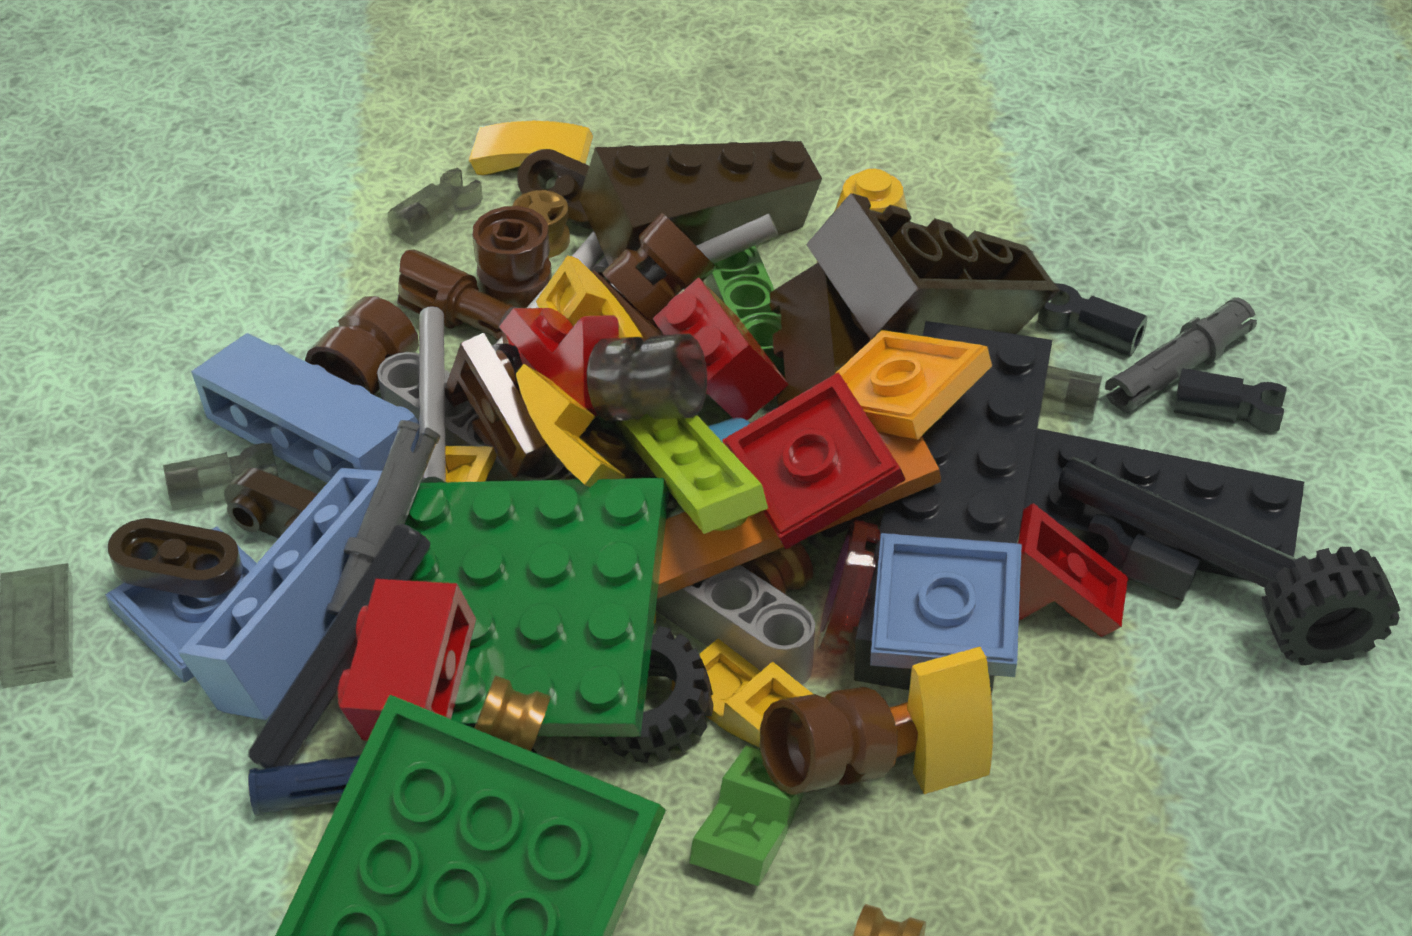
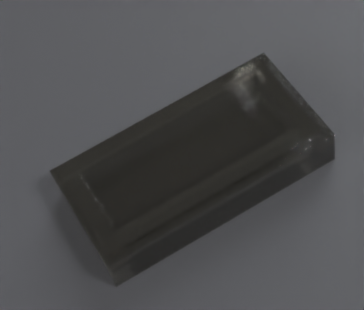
(36, 625)

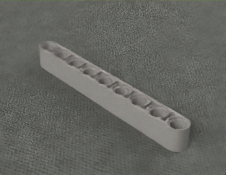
(729, 606)

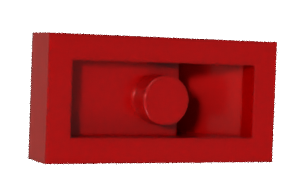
(558, 347)
(1069, 572)

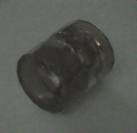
(647, 376)

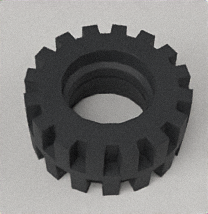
(1330, 606)
(684, 709)

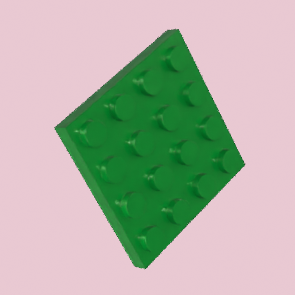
(556, 590)
(470, 840)

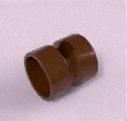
(673, 252)
(512, 254)
(363, 340)
(828, 740)

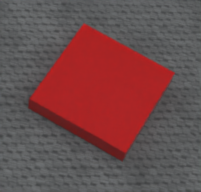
(815, 459)

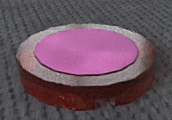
(848, 588)

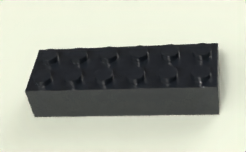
(983, 463)

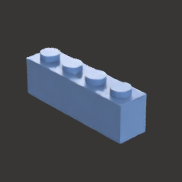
(297, 409)
(278, 611)

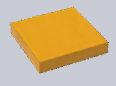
(912, 379)

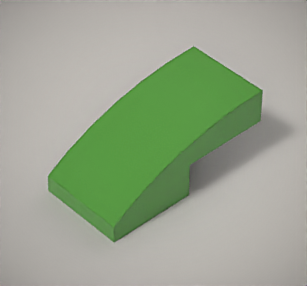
(746, 823)

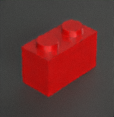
(737, 367)
(409, 647)

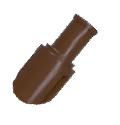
(434, 283)

